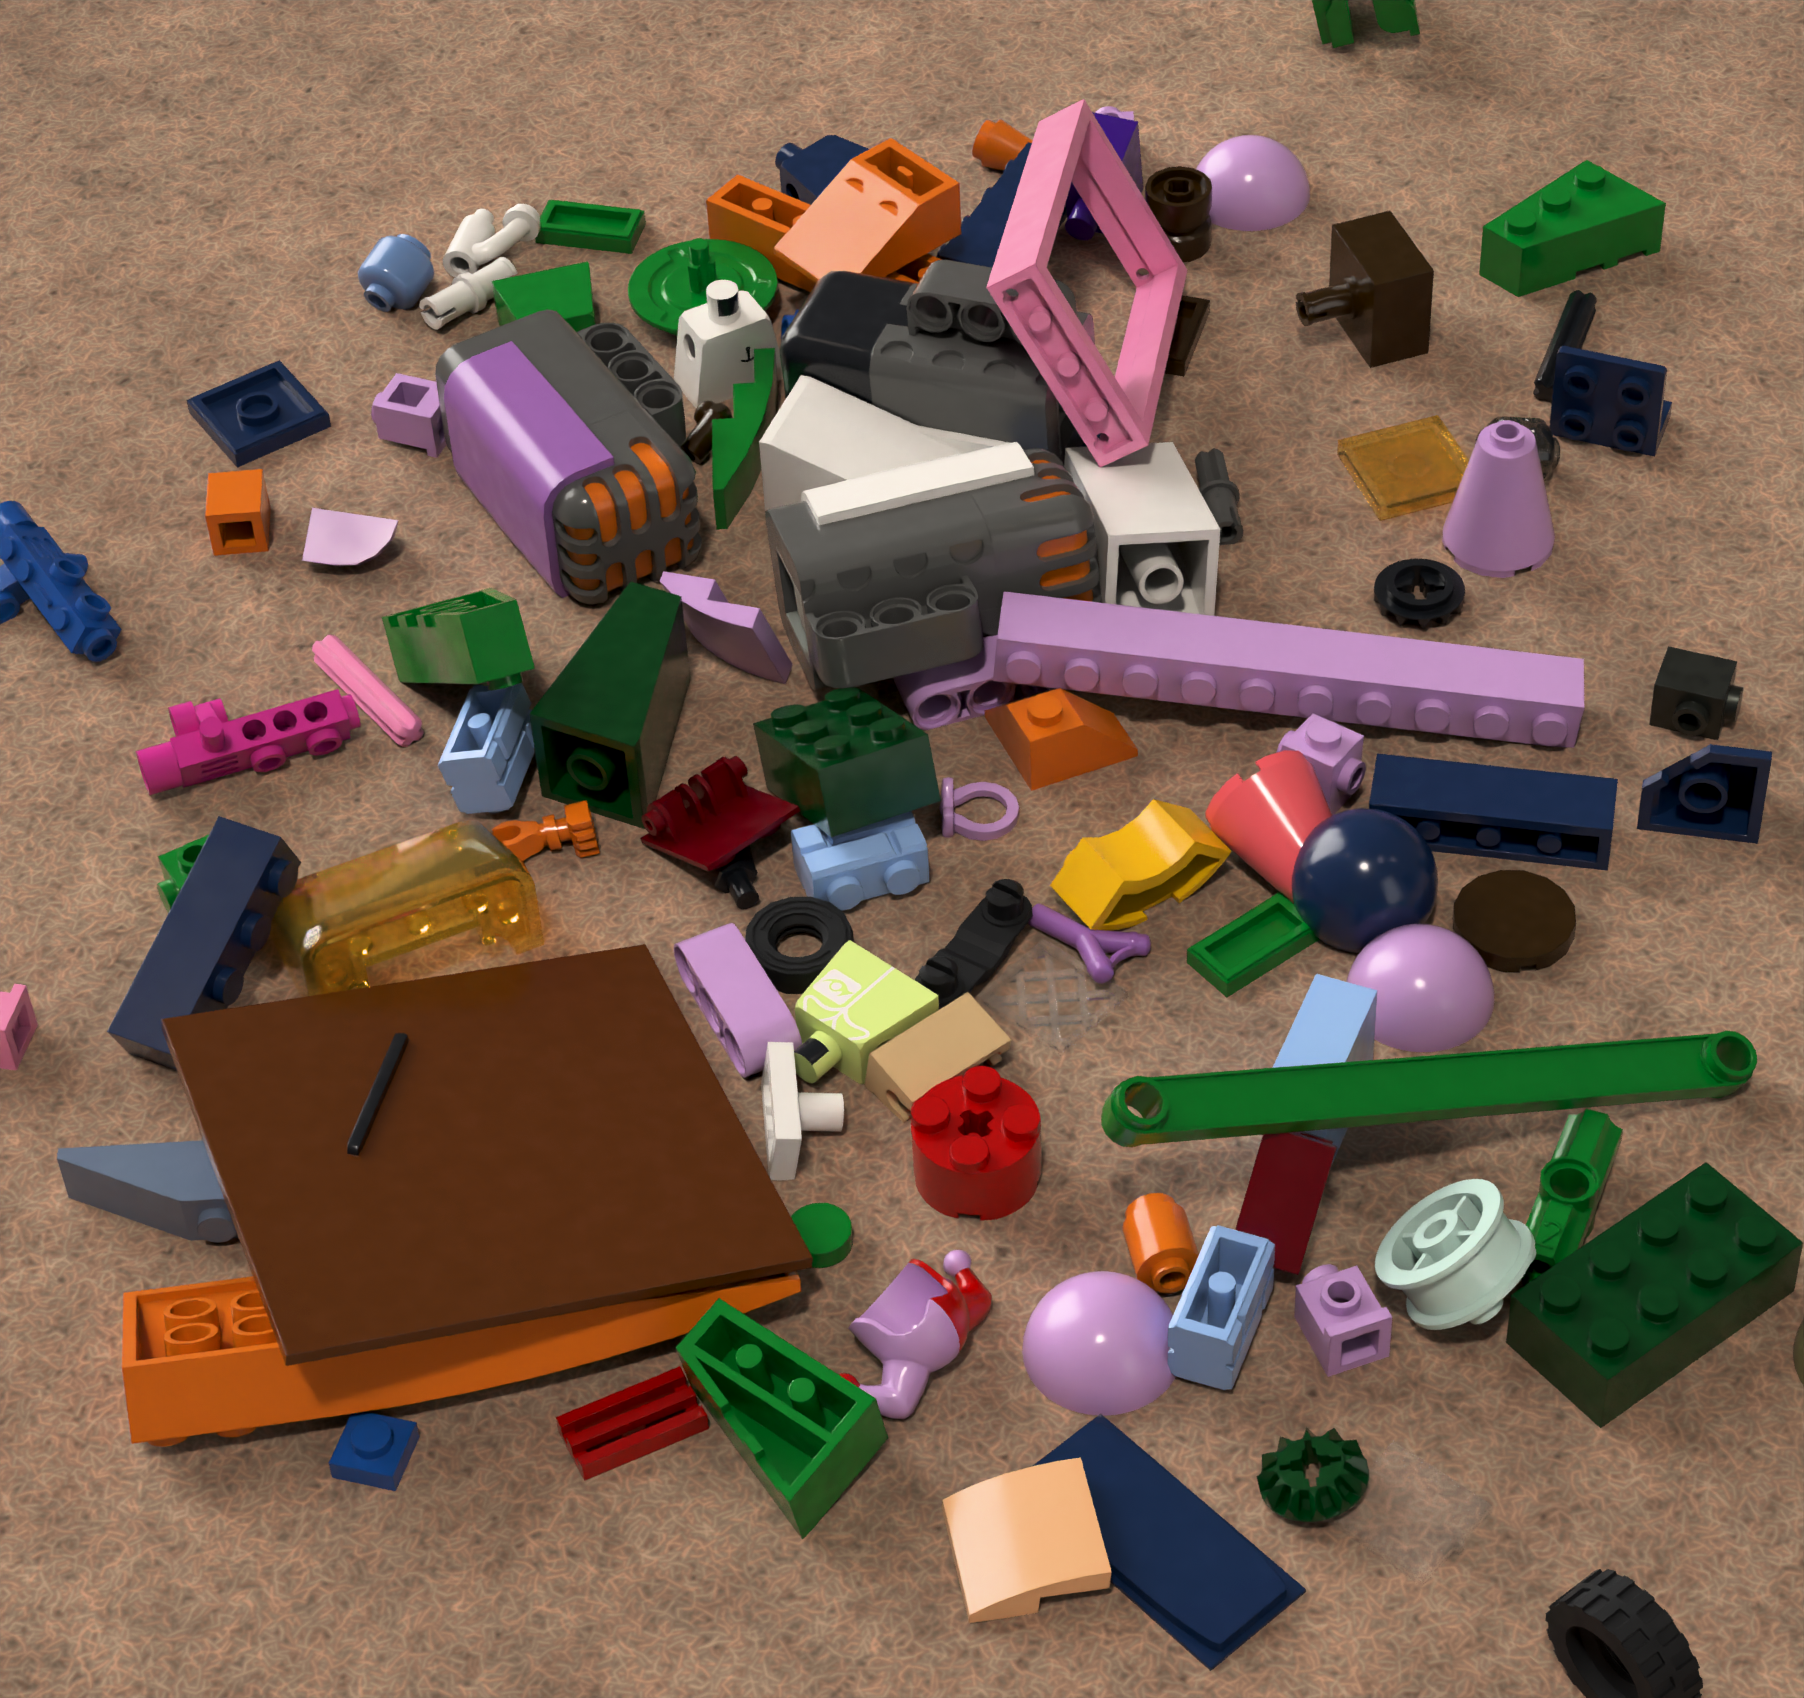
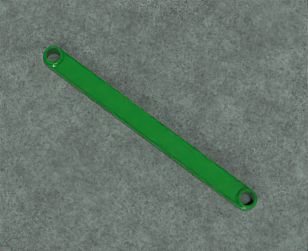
(1425, 1088)

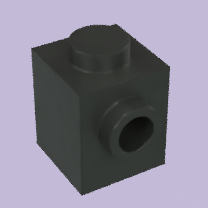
(1695, 693)

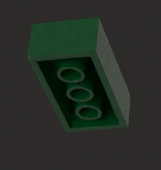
(1653, 1293)

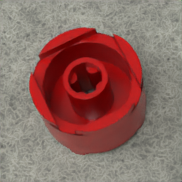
(976, 1145)

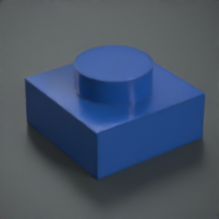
(374, 1450)

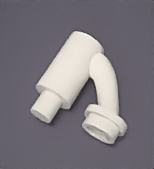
(478, 244)

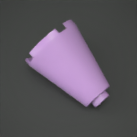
(1501, 505)

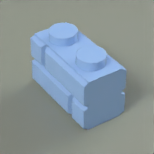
(489, 749)
(861, 862)
(1221, 1307)

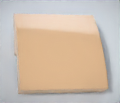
(1025, 1540)

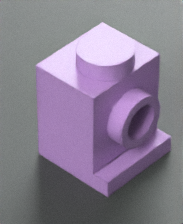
(410, 414)
(1339, 1307)

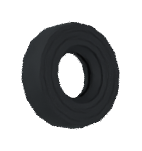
(794, 916)

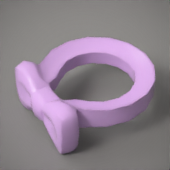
(956, 823)

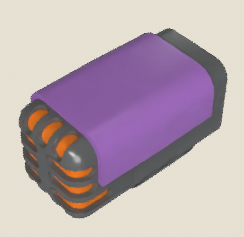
(573, 450)

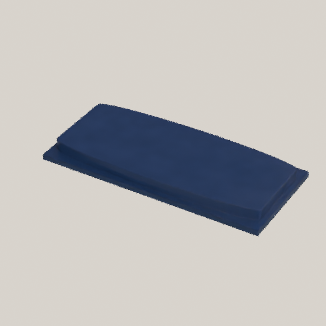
(1174, 1550)

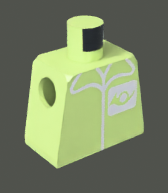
(853, 1011)

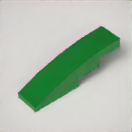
(736, 439)

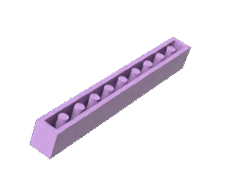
(1289, 670)

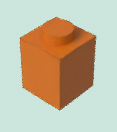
(238, 512)

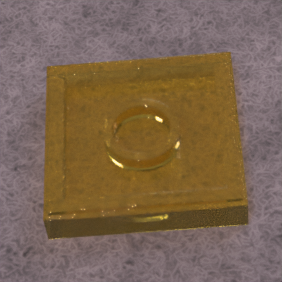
(1405, 466)

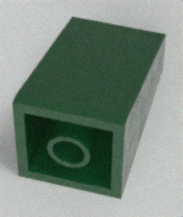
(616, 708)

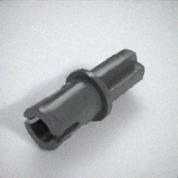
(1219, 494)

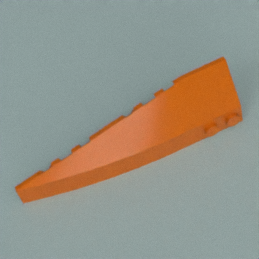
(211, 1363)

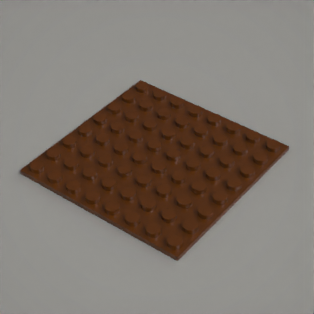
(525, 1165)

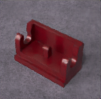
(1287, 1193)

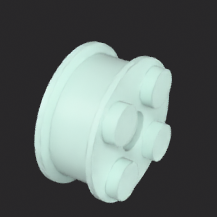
(1455, 1255)

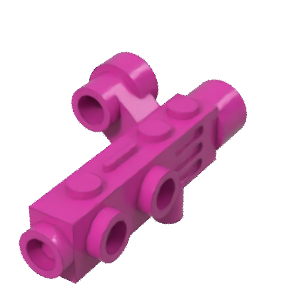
(214, 747)

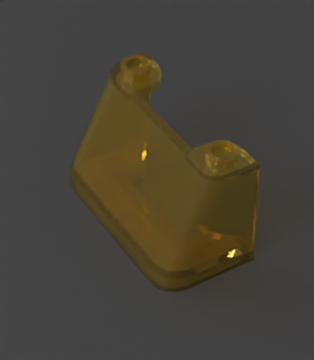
(401, 902)

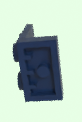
(1609, 401)

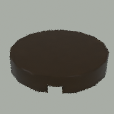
(1515, 919)

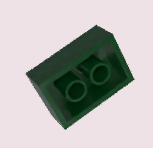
(846, 761)

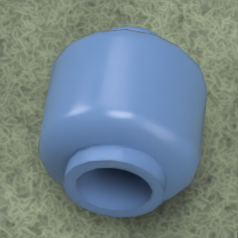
(396, 272)

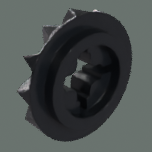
(1437, 581)

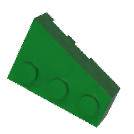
(1569, 227)

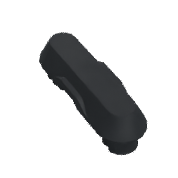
(979, 943)

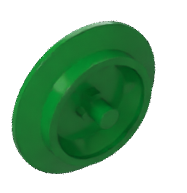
(680, 273)

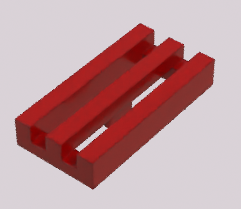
(627, 1415)

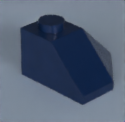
(1708, 795)

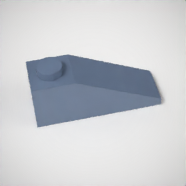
(152, 1184)

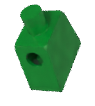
(557, 289)

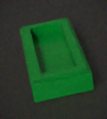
(590, 226)
(1251, 945)

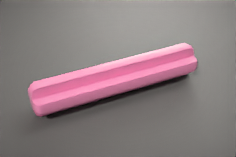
(367, 690)

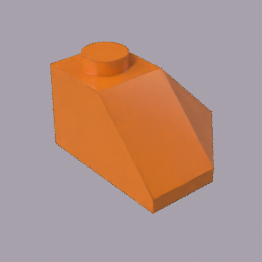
(1059, 736)

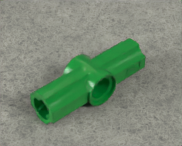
(1571, 1188)

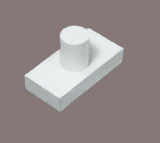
(791, 1111)

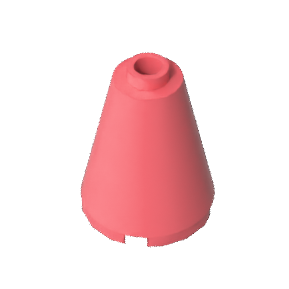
(1270, 815)

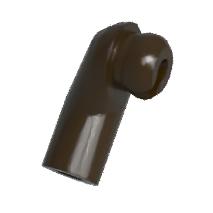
(699, 441)

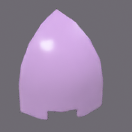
(346, 537)

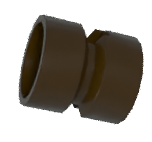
(1182, 205)

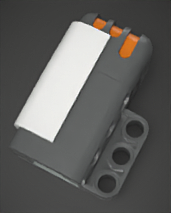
(917, 560)

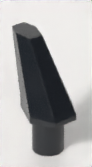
(739, 878)

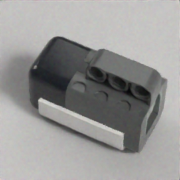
(930, 356)

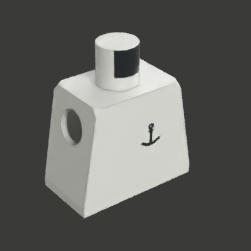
(719, 343)

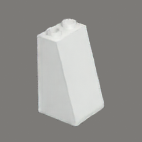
(834, 438)
(1150, 529)

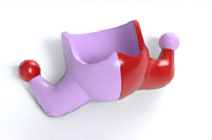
(919, 1328)

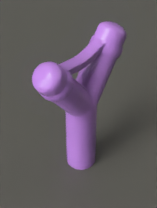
(1091, 943)

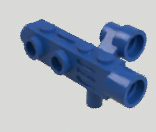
(55, 583)

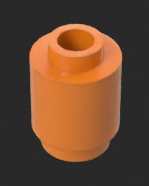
(1160, 1242)

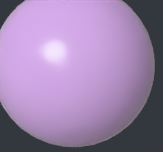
(1254, 183)
(1428, 986)
(1099, 1344)

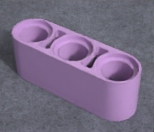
(958, 690)
(735, 996)

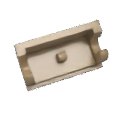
(932, 1052)

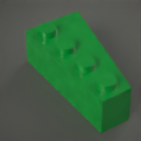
(461, 641)

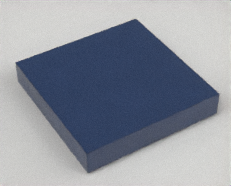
(258, 413)

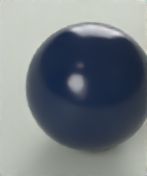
(1363, 878)

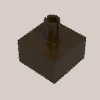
(1375, 290)

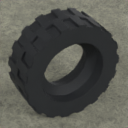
(1620, 1641)

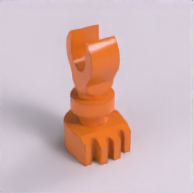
(531, 837)

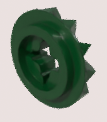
(1337, 1489)

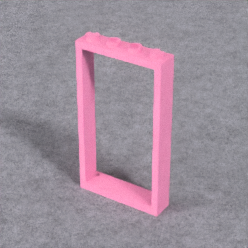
(1122, 407)

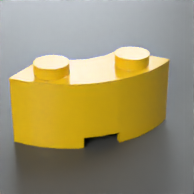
(1139, 866)

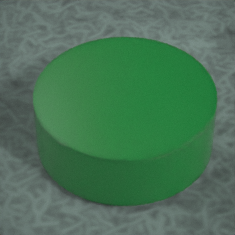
(825, 1232)

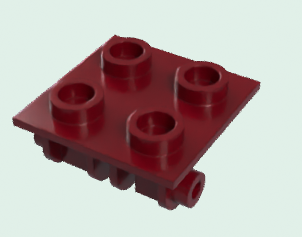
(713, 816)

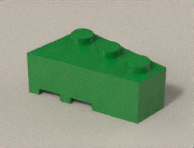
(782, 1411)

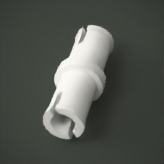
(466, 293)

